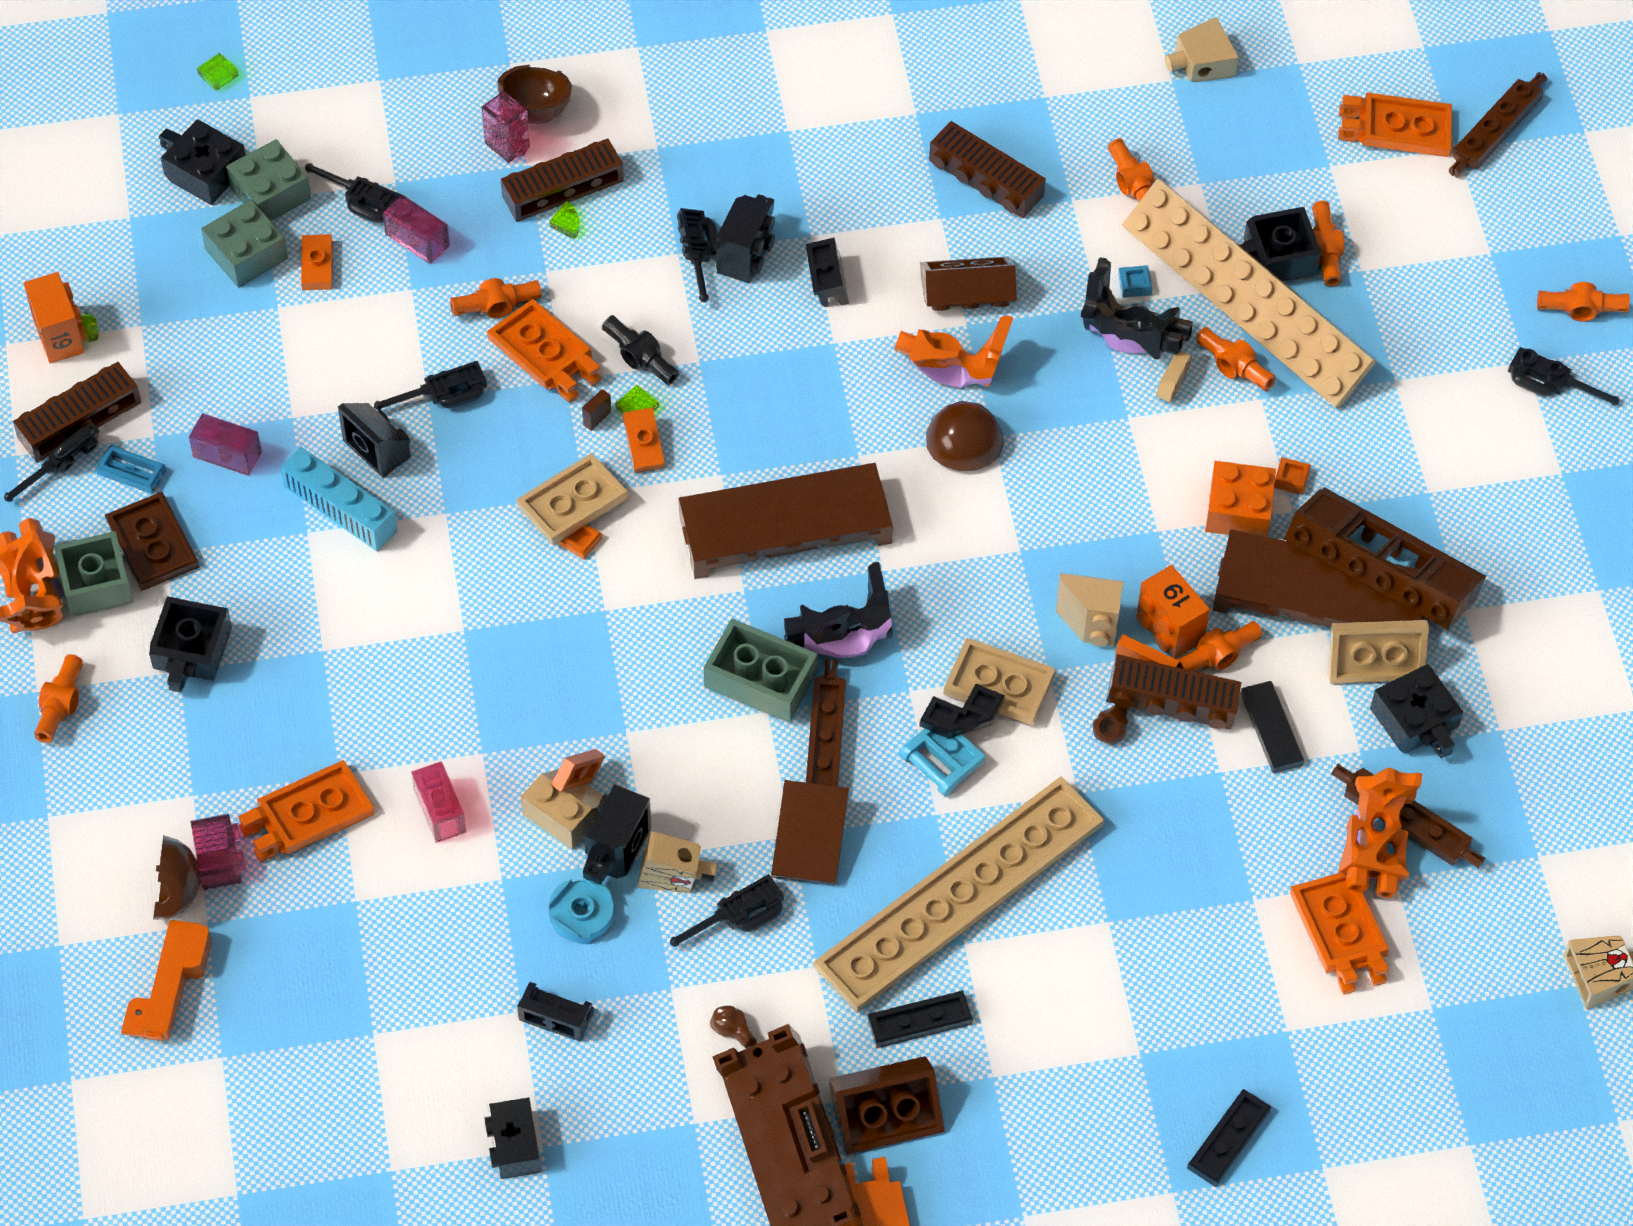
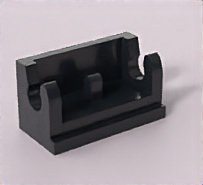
(827, 271)
(554, 1013)

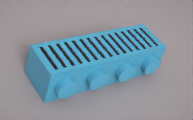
(339, 498)

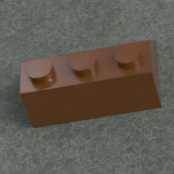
(968, 282)
(886, 1104)

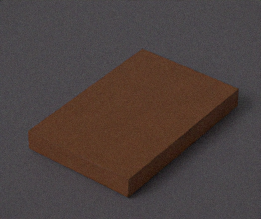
(152, 541)
(810, 832)

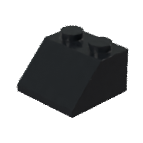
(373, 437)

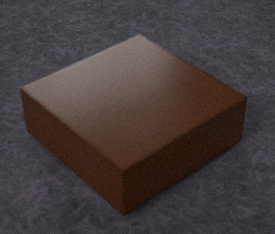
(596, 409)

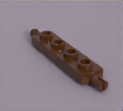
(1497, 124)
(826, 727)
(1422, 825)

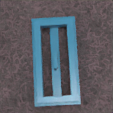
(128, 473)

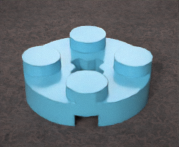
(581, 927)

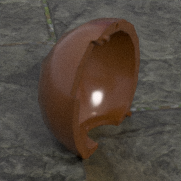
(537, 90)
(964, 436)
(178, 878)

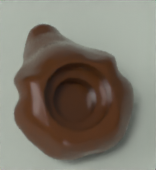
(1111, 725)
(732, 1023)

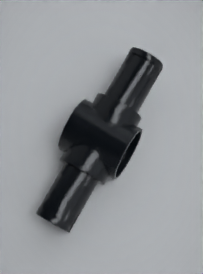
(640, 350)

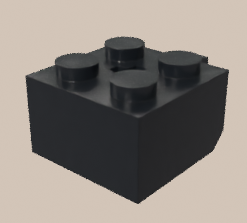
(199, 159)
(745, 237)
(1283, 243)
(189, 641)
(1418, 711)
(616, 834)

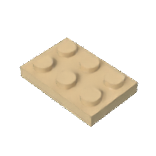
(572, 499)
(1376, 650)
(1016, 677)

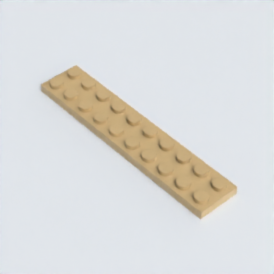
(1249, 293)
(958, 894)

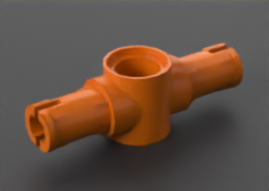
(1131, 175)
(1329, 241)
(495, 298)
(1583, 301)
(1235, 359)
(1220, 648)
(58, 698)

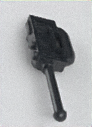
(360, 194)
(695, 248)
(1551, 372)
(445, 383)
(62, 457)
(738, 906)

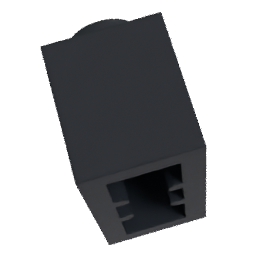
(516, 1120)

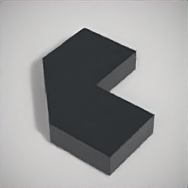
(953, 720)

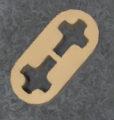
(1174, 376)

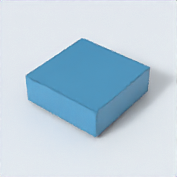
(1135, 281)

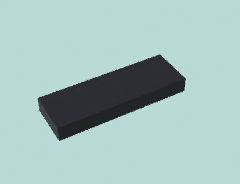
(1272, 727)
(919, 1019)
(1229, 1137)

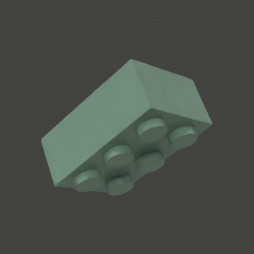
(760, 670)

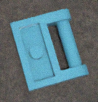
(955, 753)

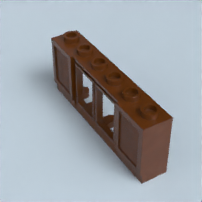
(1437, 591)

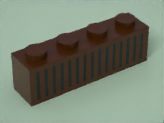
(987, 169)
(562, 179)
(87, 401)
(1173, 692)

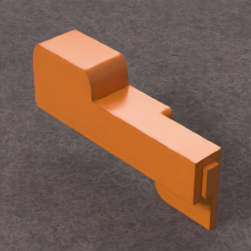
(181, 958)

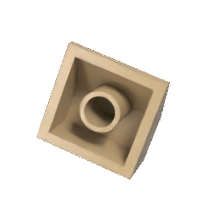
(1090, 607)
(558, 812)

